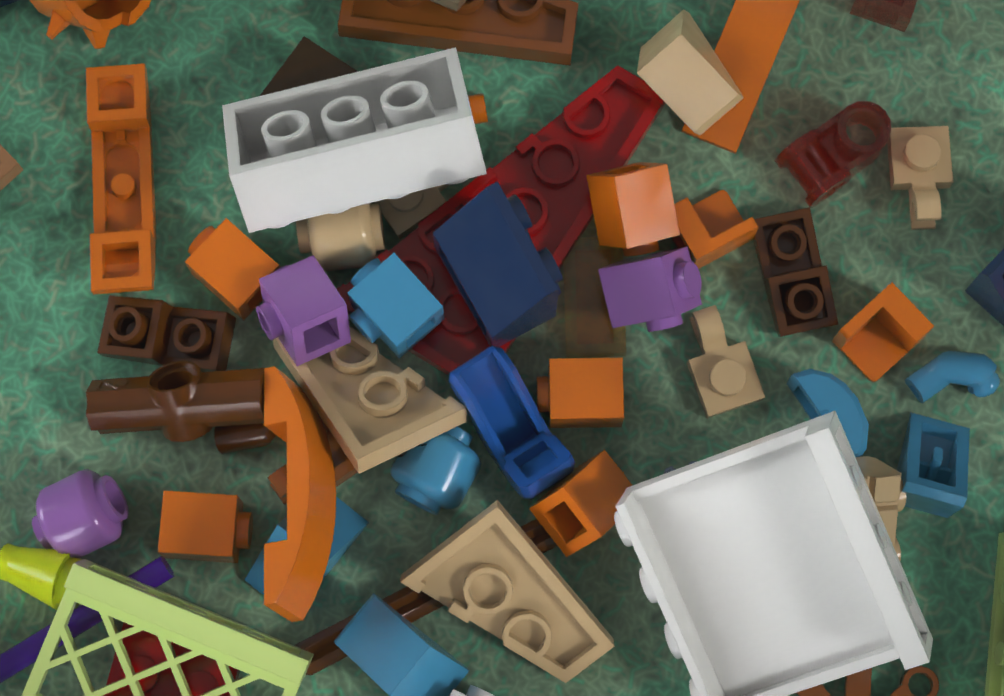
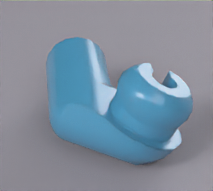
(958, 368)

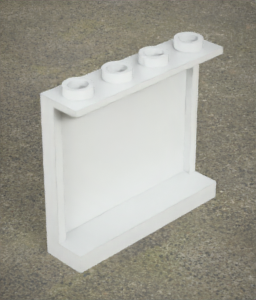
(773, 566)

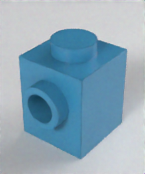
(393, 305)

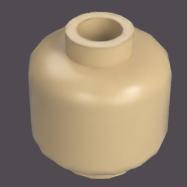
(343, 238)

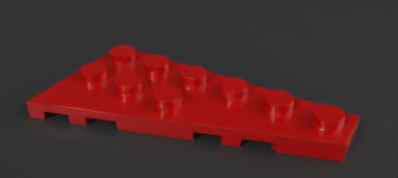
(551, 181)

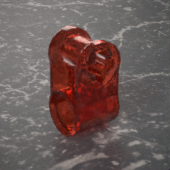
(827, 157)

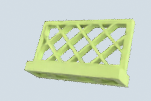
(171, 621)

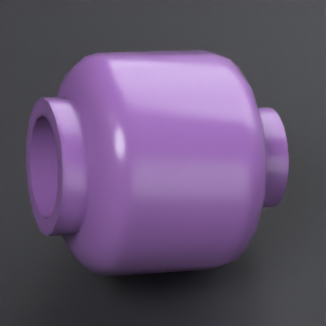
(80, 513)

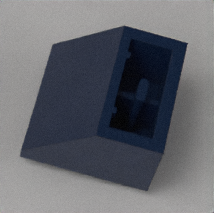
(498, 267)

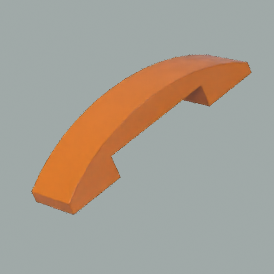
(748, 53)
(121, 179)
(298, 564)

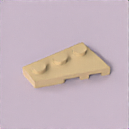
(372, 402)
(510, 589)

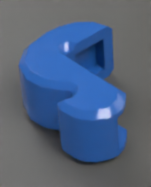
(510, 423)

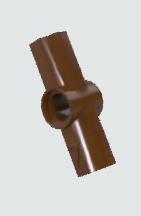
(176, 401)

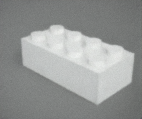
(351, 140)

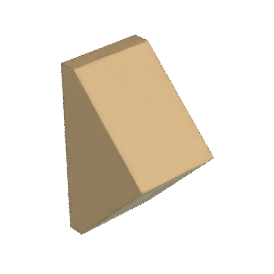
(688, 74)

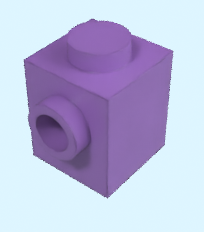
(651, 289)
(303, 310)

